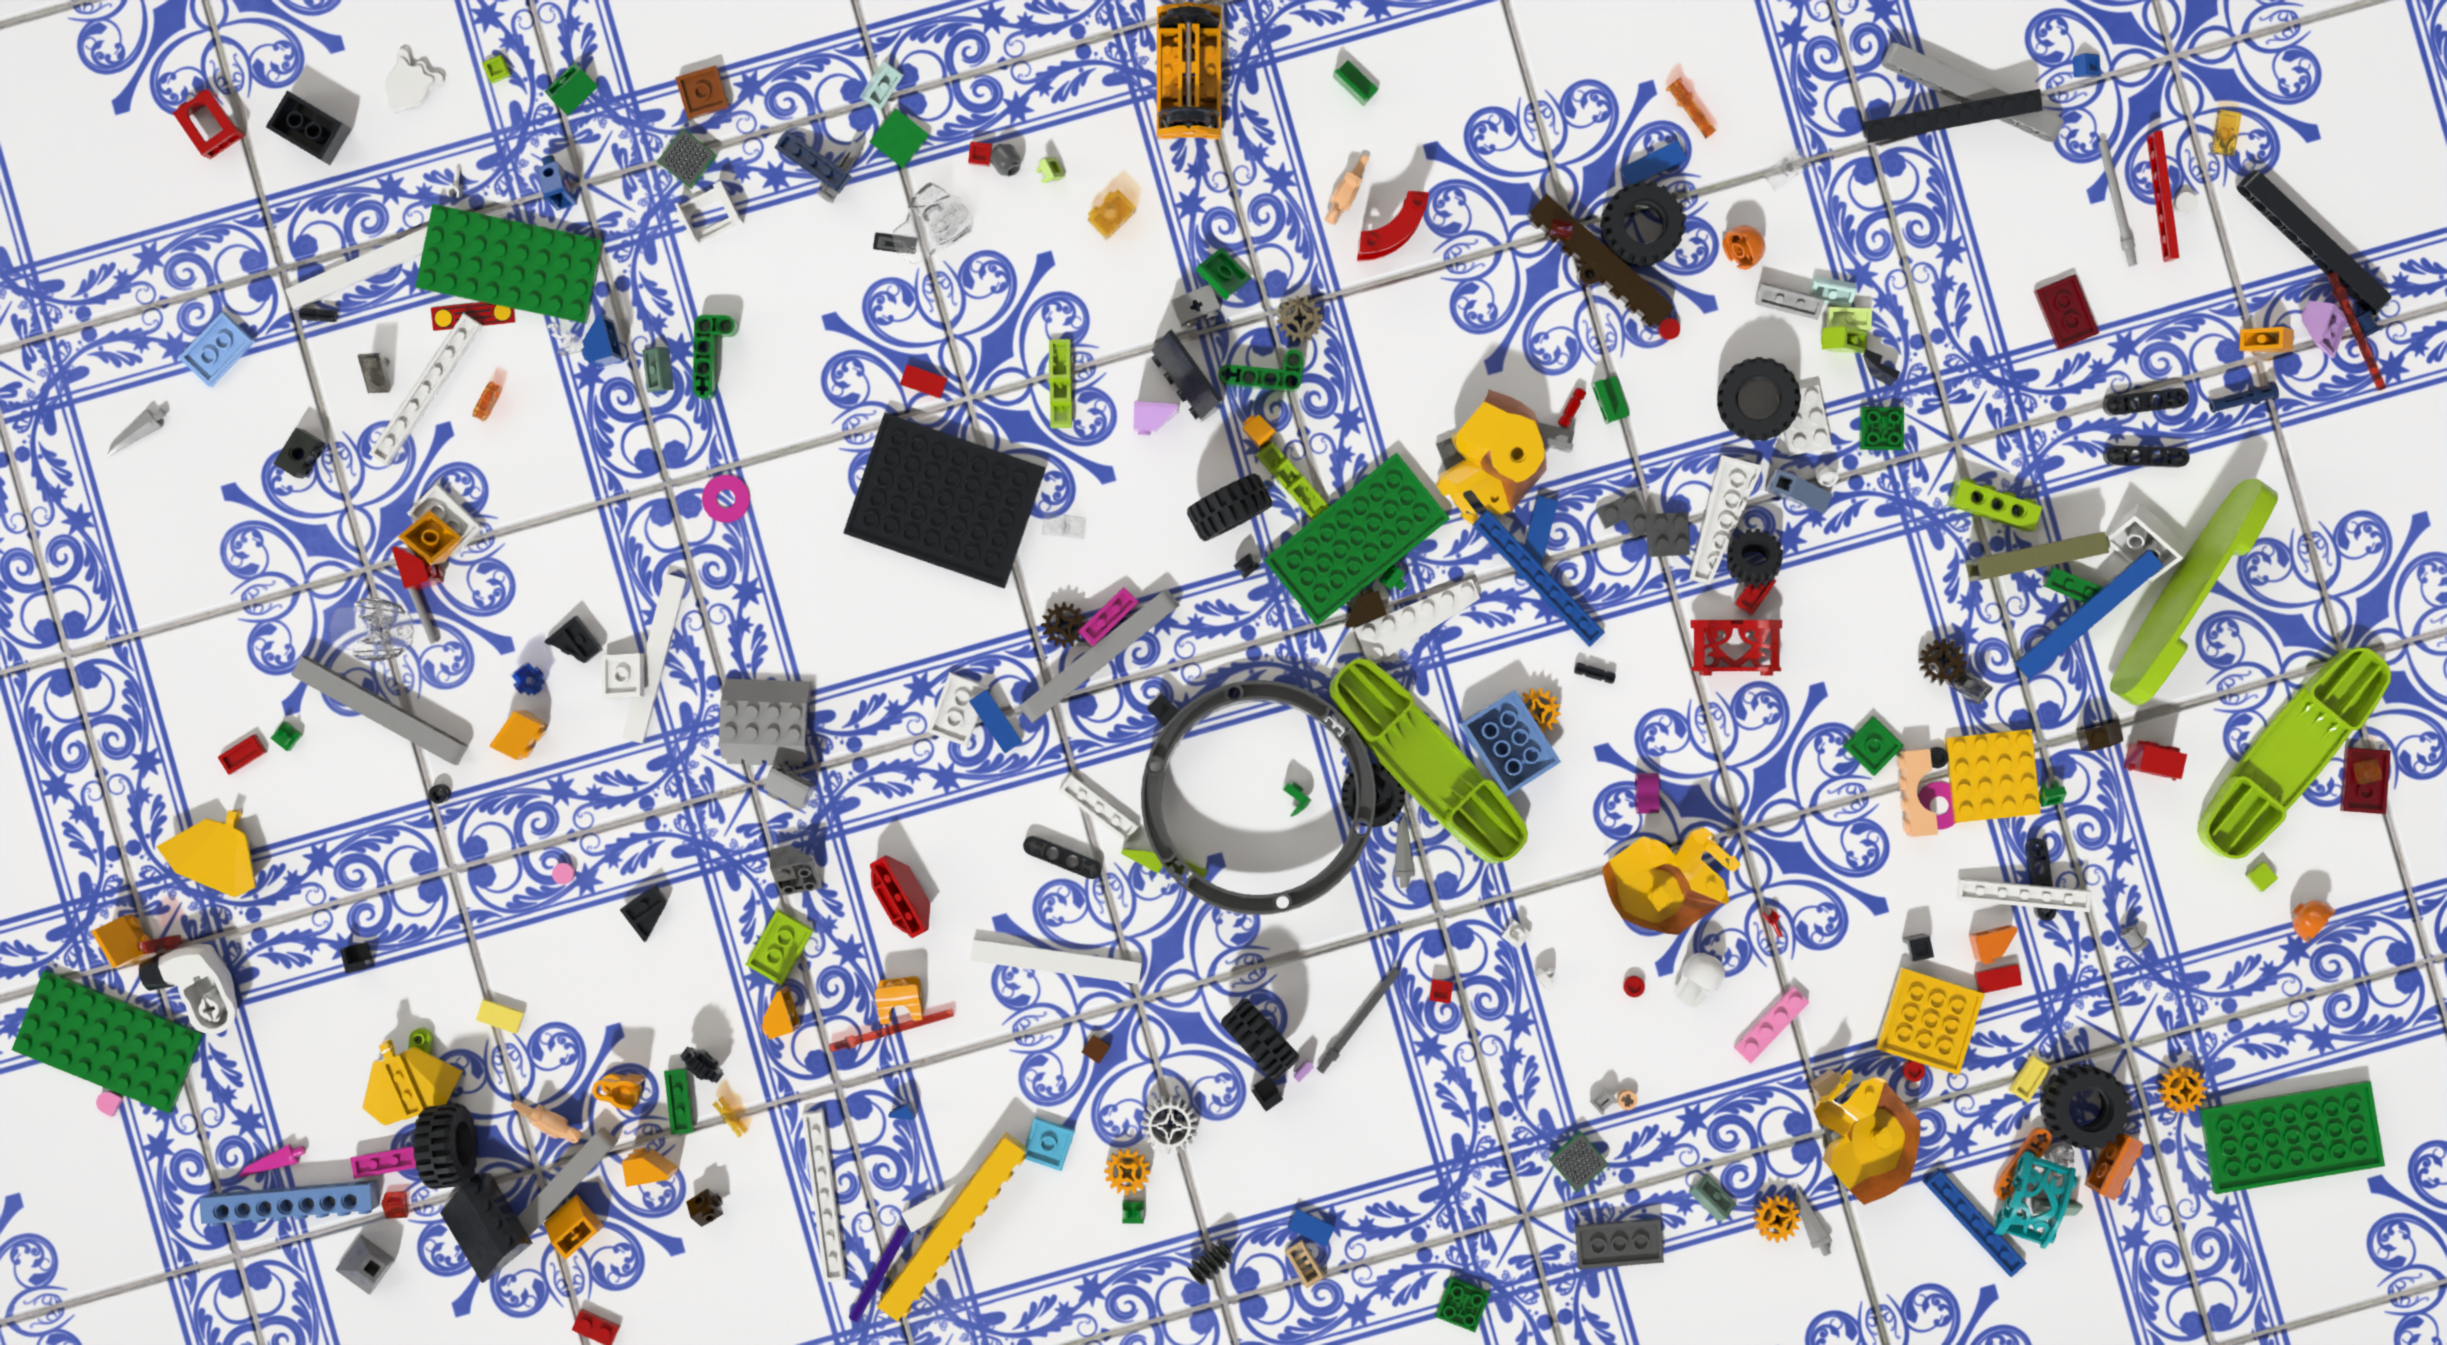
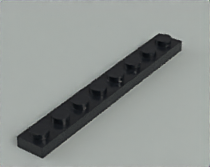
(1953, 116)

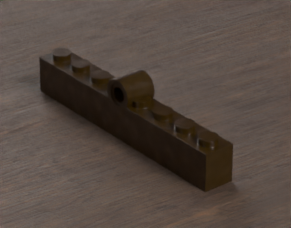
(1603, 265)

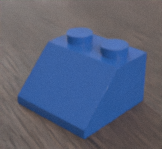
(601, 343)

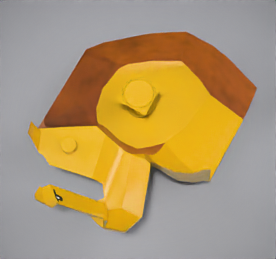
(1501, 457)
(1666, 888)
(1875, 1141)

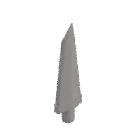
(141, 427)
(1403, 857)
(1816, 1232)

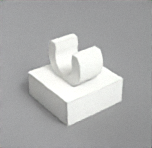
(1515, 934)

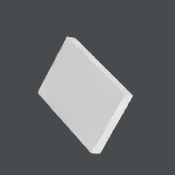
(450, 512)
(954, 714)

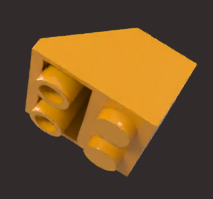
(572, 1226)

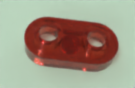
(151, 946)

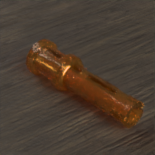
(1685, 99)

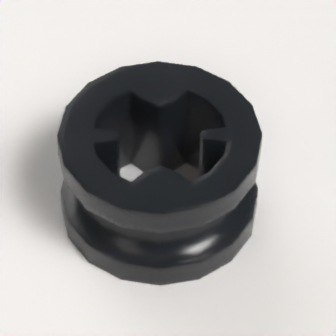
(447, 793)

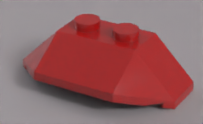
(900, 895)

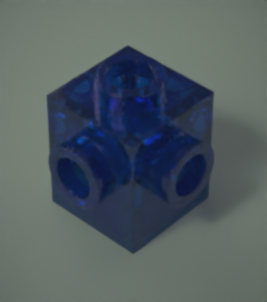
(520, 676)

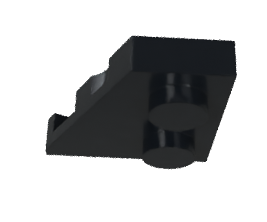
(575, 640)
(645, 911)

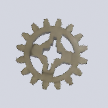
(1309, 318)

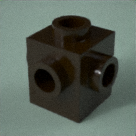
(705, 1207)

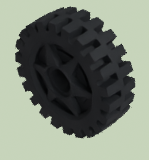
(1388, 803)

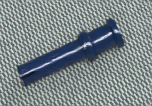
(2253, 395)

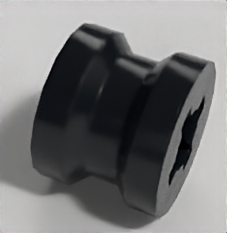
(1246, 566)

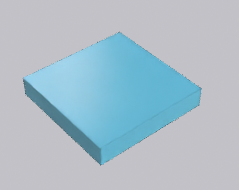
(1048, 1143)

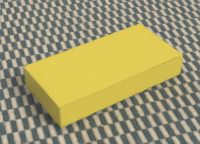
(500, 1016)
(2029, 1078)

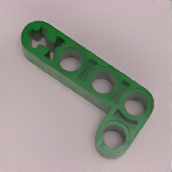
(710, 357)
(1260, 373)

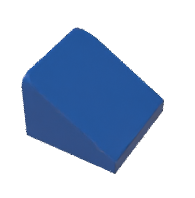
(2086, 65)
(903, 1111)

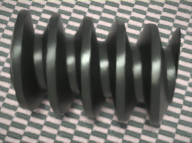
(1211, 1262)

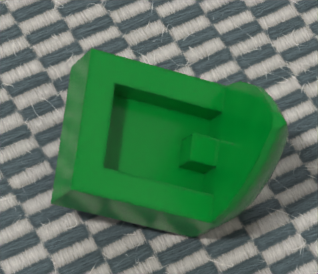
(1296, 792)

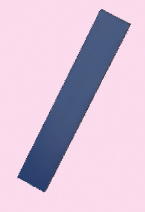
(1974, 1222)

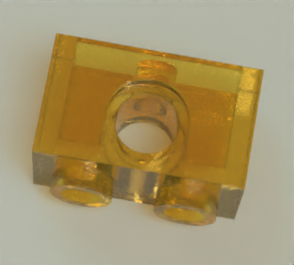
(1108, 226)

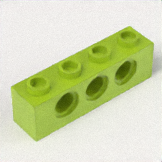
(2028, 510)

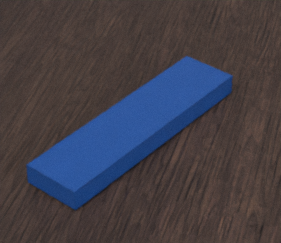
(1540, 528)

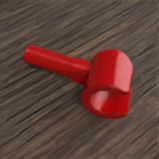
(1772, 919)

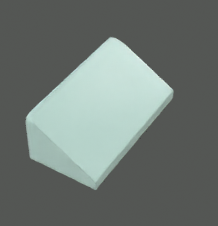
(881, 85)
(1834, 291)

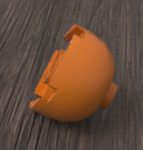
(1744, 245)
(2311, 918)

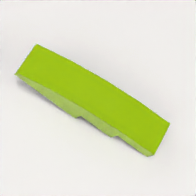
(1060, 383)
(1291, 480)
(1150, 860)

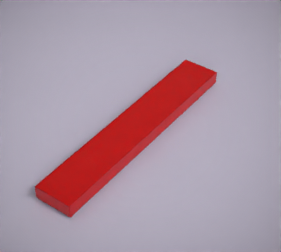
(2162, 196)

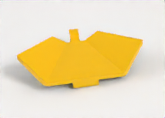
(213, 855)
(407, 1084)

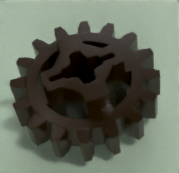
(1058, 611)
(1933, 661)

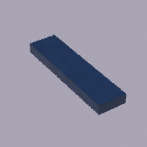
(813, 162)

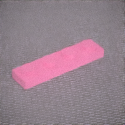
(1771, 1024)

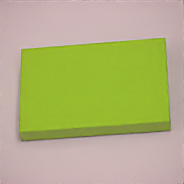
(779, 947)

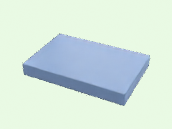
(216, 349)

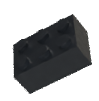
(308, 127)

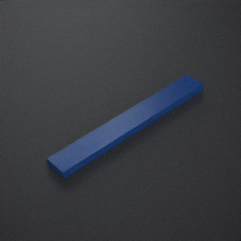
(1538, 578)
(2088, 614)

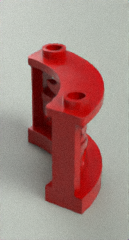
(1391, 237)
(1759, 627)

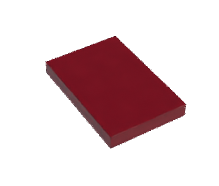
(2066, 312)
(2369, 796)

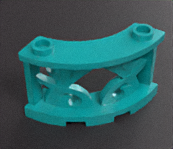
(2012, 1223)

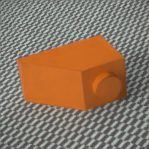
(1991, 943)

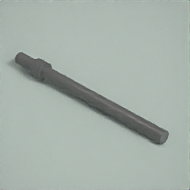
(1333, 1053)

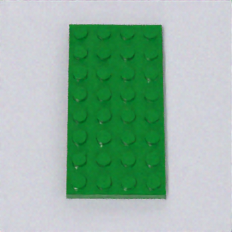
(509, 264)
(1356, 539)
(107, 1041)
(2291, 1137)

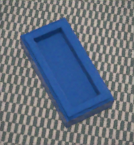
(1311, 1227)

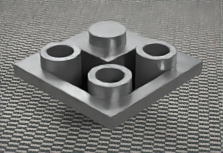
(793, 871)
(365, 1264)

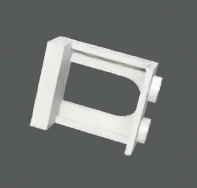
(687, 209)

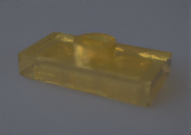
(2226, 133)

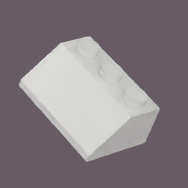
(2144, 531)

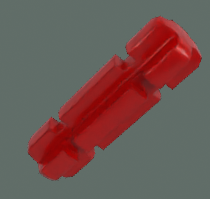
(1572, 407)

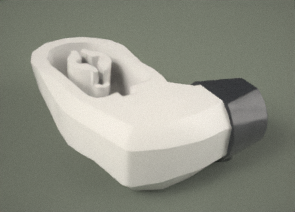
(201, 982)

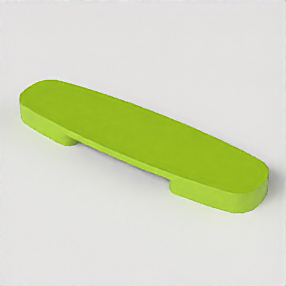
(2158, 642)
(2293, 752)
(1427, 762)

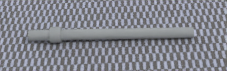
(2127, 243)

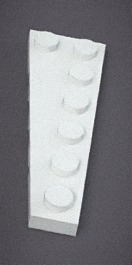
(1727, 500)
(1395, 630)

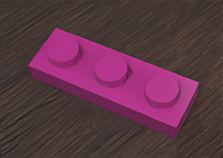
(1108, 617)
(383, 1162)

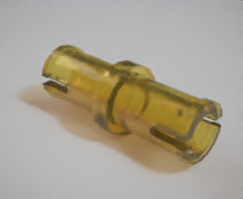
(730, 1117)

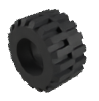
(1750, 573)

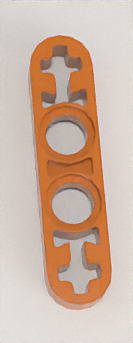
(2031, 1138)

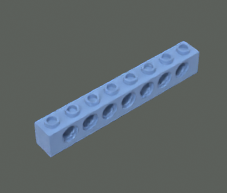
(212, 1204)

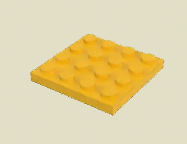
(1992, 775)
(1930, 1021)

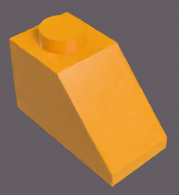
(2267, 340)
(1258, 430)

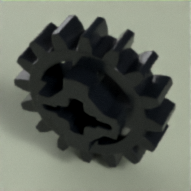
(702, 1064)

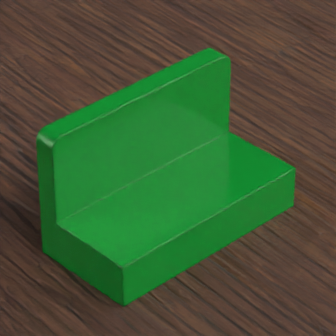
(1355, 82)
(571, 89)
(1610, 399)

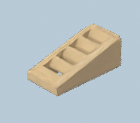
(1303, 1275)

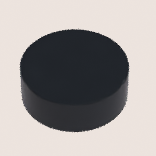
(1939, 757)

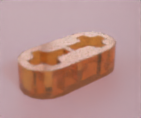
(487, 401)

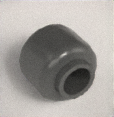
(1005, 160)

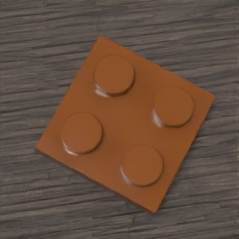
(702, 92)

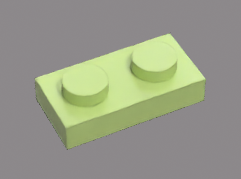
(1851, 317)

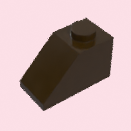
(1366, 608)
(2100, 736)

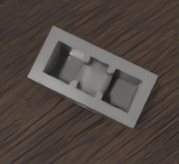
(1203, 296)

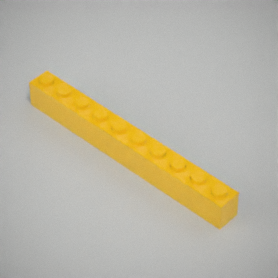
(952, 1226)

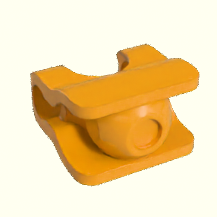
(899, 991)
(621, 1092)

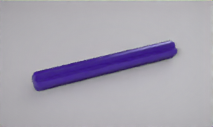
(878, 1273)

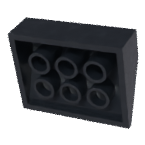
(1187, 377)
(485, 1226)

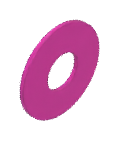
(710, 503)
(1934, 790)

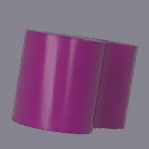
(1647, 793)

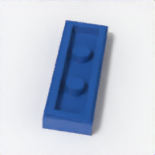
(1653, 163)
(995, 721)

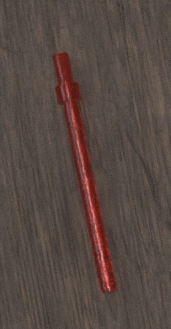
(2340, 292)
(852, 1041)

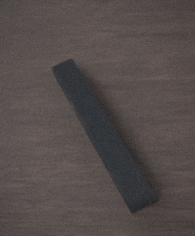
(2313, 241)

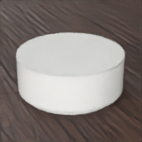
(2185, 203)

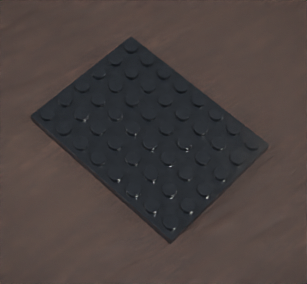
(944, 500)

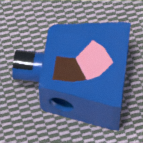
(555, 184)

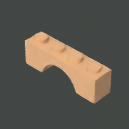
(1913, 767)

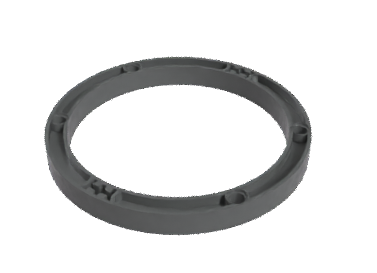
(1213, 702)

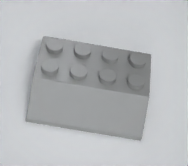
(764, 722)

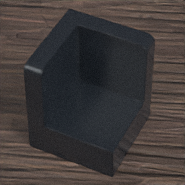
(1162, 709)
(1919, 947)
(356, 957)
(1267, 1093)

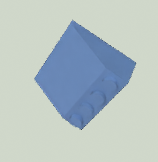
(1509, 743)

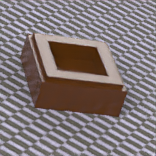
(1096, 1048)

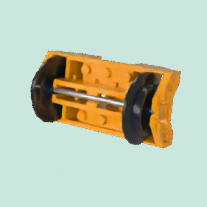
(1188, 44)

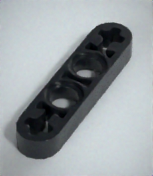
(2145, 401)
(2146, 456)
(1060, 861)
(2045, 877)

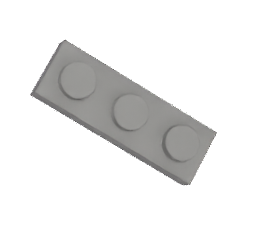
(1789, 301)

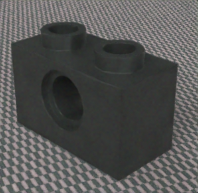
(288, 457)

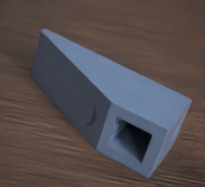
(1798, 491)

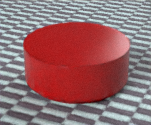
(1669, 329)
(1633, 986)
(1913, 1070)

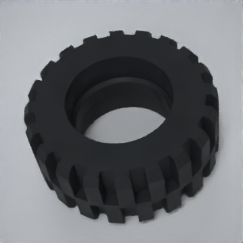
(1663, 204)
(1758, 428)
(1229, 507)
(1260, 1039)
(2111, 1115)
(445, 1146)

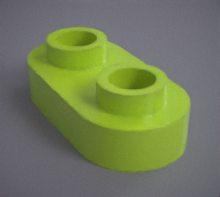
(427, 1039)

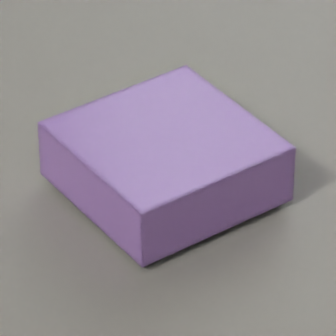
(1303, 1070)

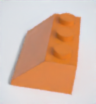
(2114, 1166)

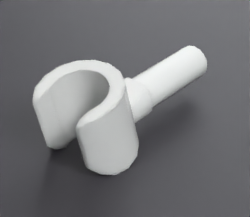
(455, 185)

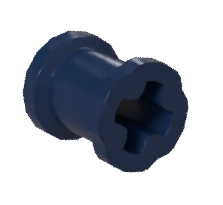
(2367, 323)

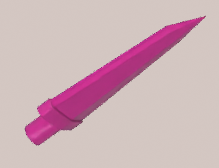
(279, 1158)

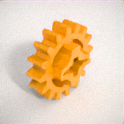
(1551, 707)
(2186, 1097)
(1134, 1178)
(1768, 1220)

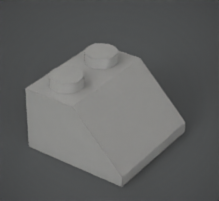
(789, 787)

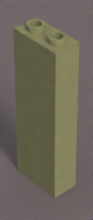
(2037, 556)

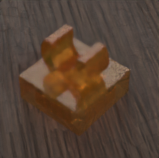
(2367, 771)

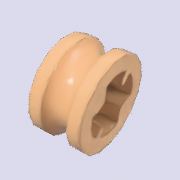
(1622, 1104)

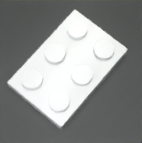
(1810, 428)

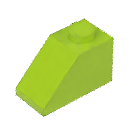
(1844, 339)

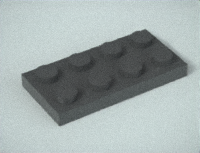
(1618, 1243)

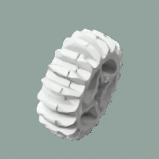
(1169, 1143)

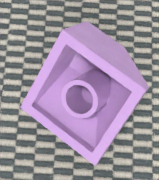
(2325, 325)
(1152, 416)

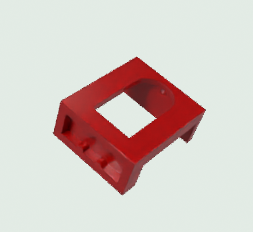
(219, 142)

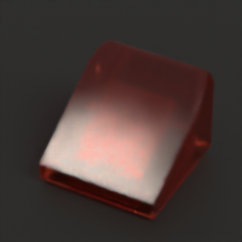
(1561, 229)
(395, 1204)

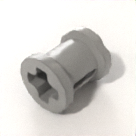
(2134, 938)
(1603, 1101)

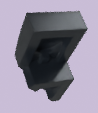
(1879, 371)

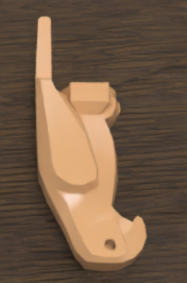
(1346, 192)
(548, 1122)

